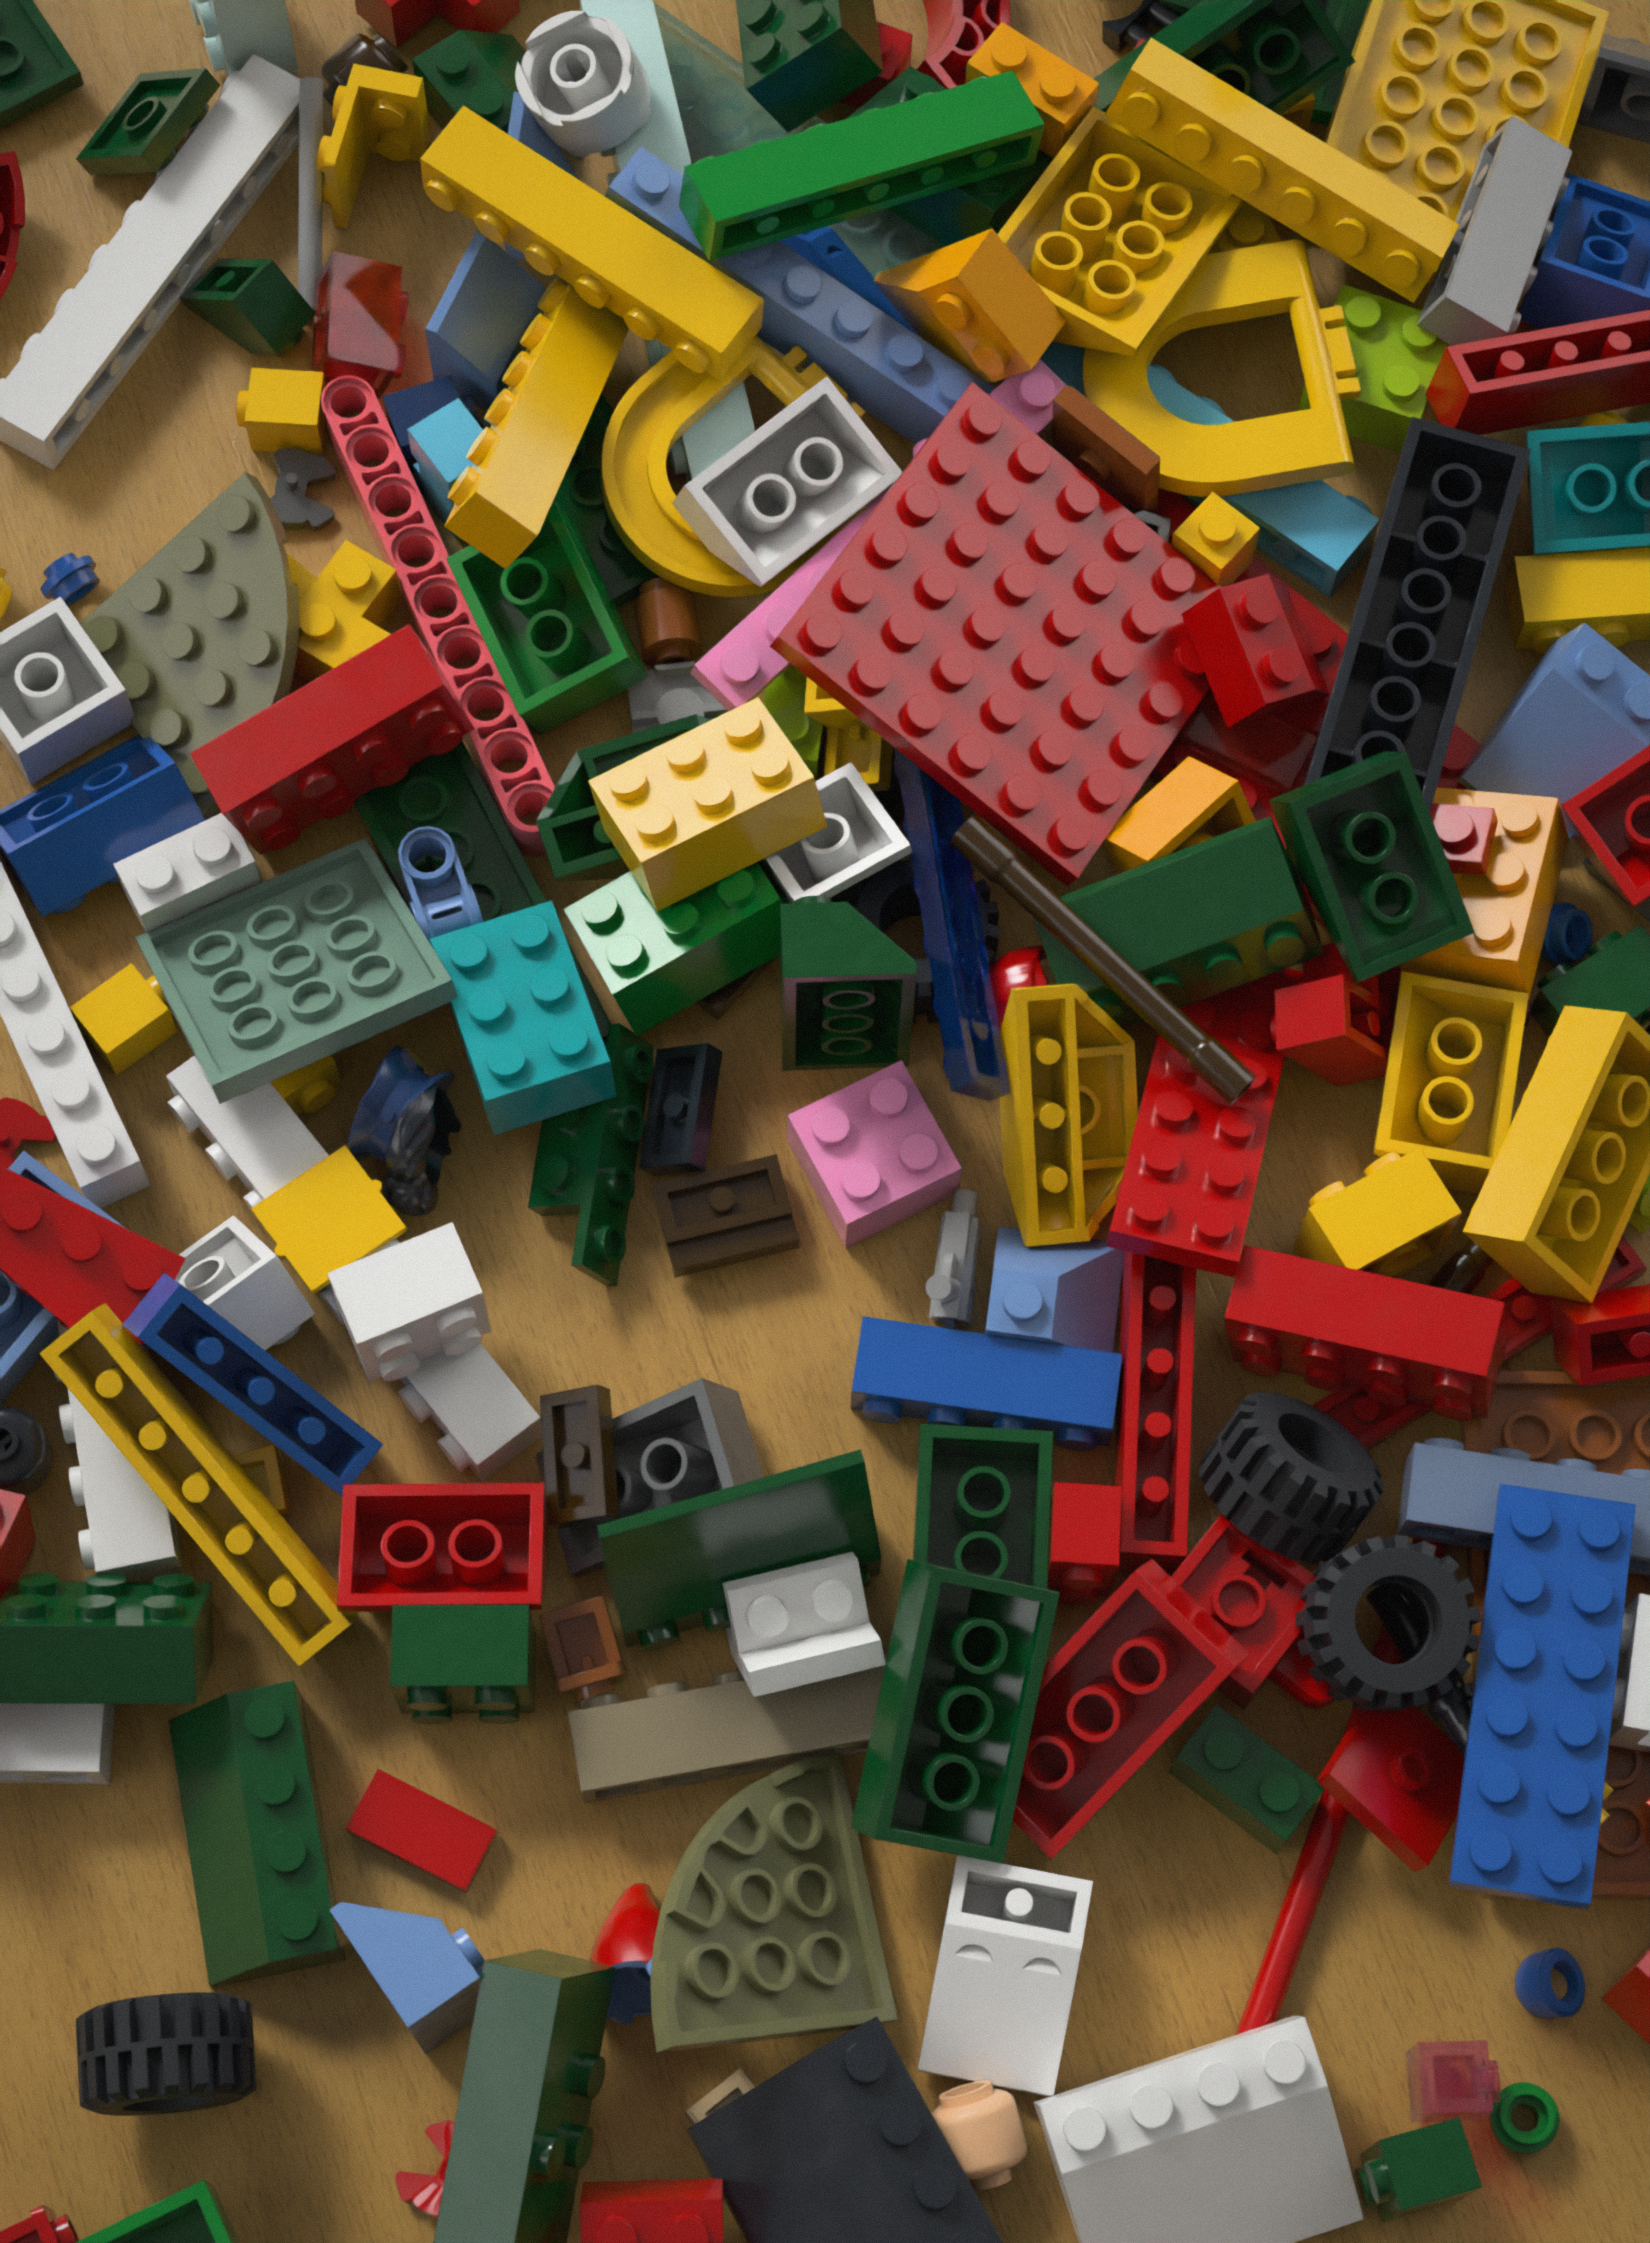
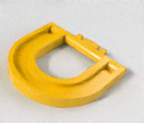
(1253, 451)
(636, 453)

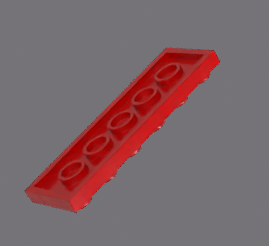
(1192, 1151)

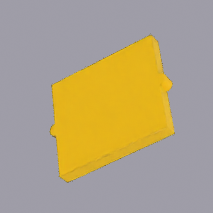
(328, 1218)

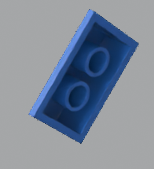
(84, 822)

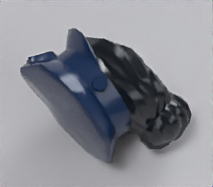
(407, 1127)

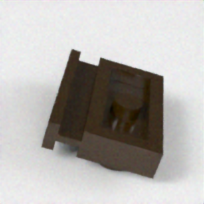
(725, 1215)

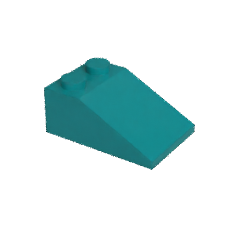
(1589, 488)

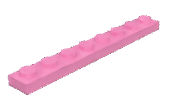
(743, 660)

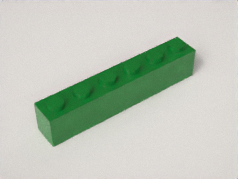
(860, 165)

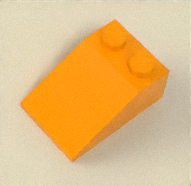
(975, 306)

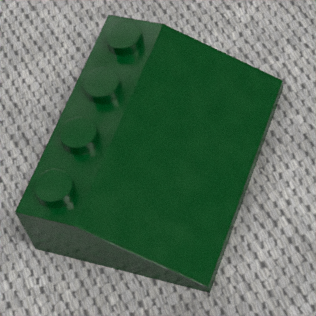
(672, 1560)

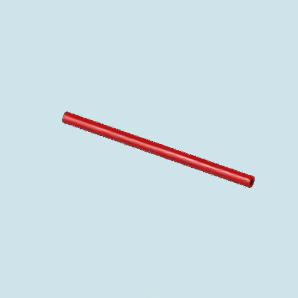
(1306, 1884)

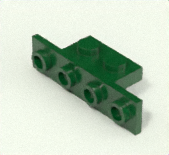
(591, 1157)

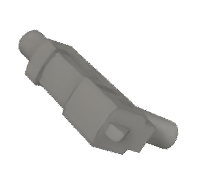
(953, 1283)

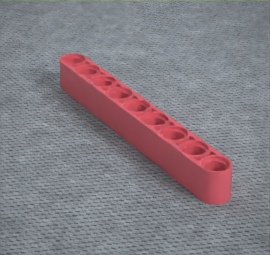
(435, 587)

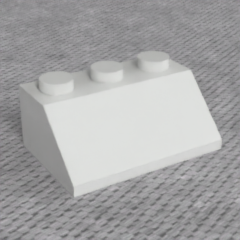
(787, 485)

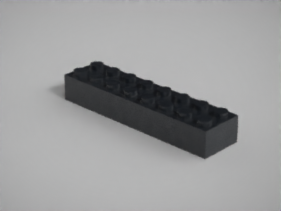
(1421, 602)

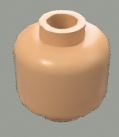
(982, 2132)

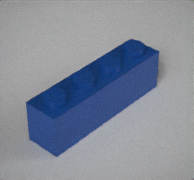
(985, 1382)
(252, 1383)

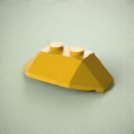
(1065, 1112)

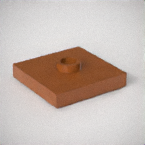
(1105, 451)

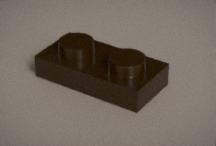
(579, 1457)

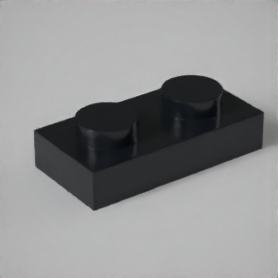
(681, 1109)

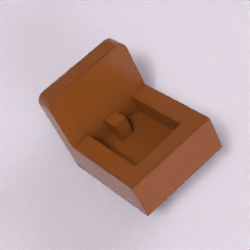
(583, 1647)

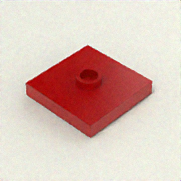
(1398, 1781)

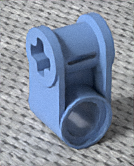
(440, 898)

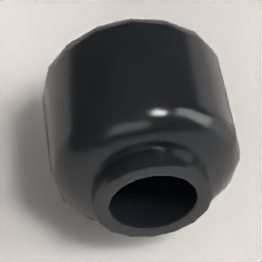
(29, 1452)

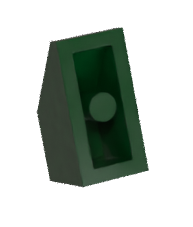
(250, 304)

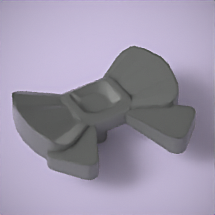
(296, 471)

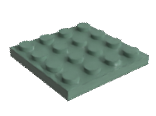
(295, 969)

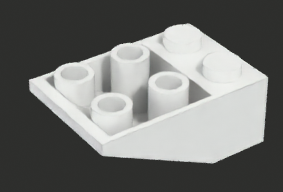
(1005, 1976)

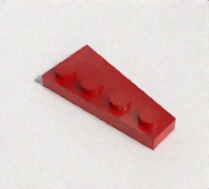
(74, 1256)

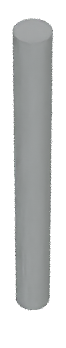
(310, 187)

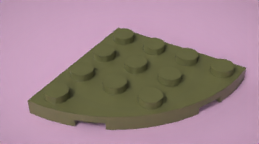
(205, 629)
(770, 1920)

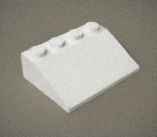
(1206, 2146)

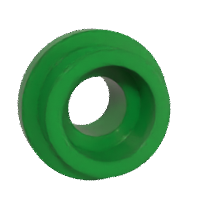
(1544, 2112)

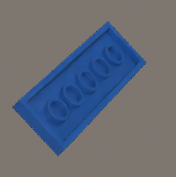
(1543, 1697)

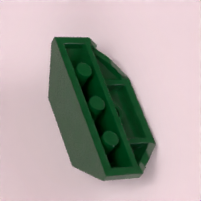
(570, 820)

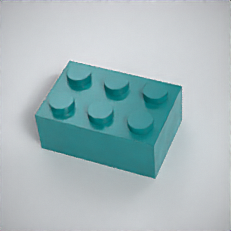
(524, 1018)

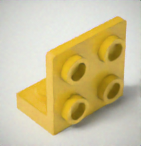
(375, 114)

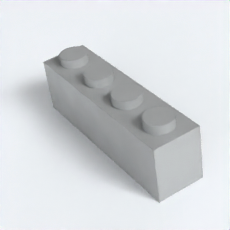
(1498, 236)

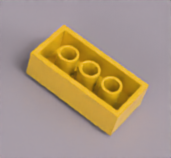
(1571, 1158)

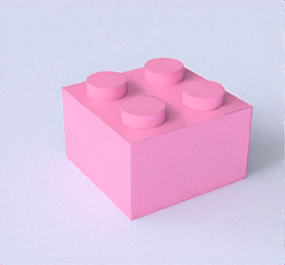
(873, 1153)

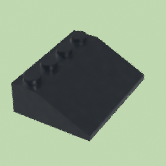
(841, 2154)

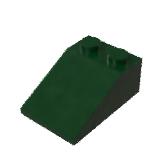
(1373, 863)

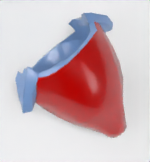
(627, 1945)

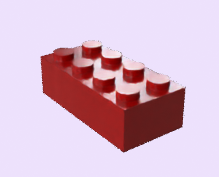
(333, 741)
(1366, 1333)
(1117, 1701)

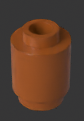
(667, 623)

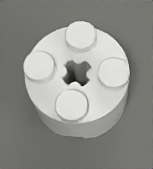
(583, 83)

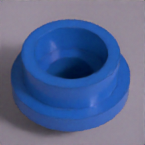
(70, 578)
(1567, 934)

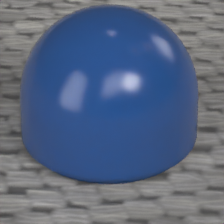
(1535, 1988)

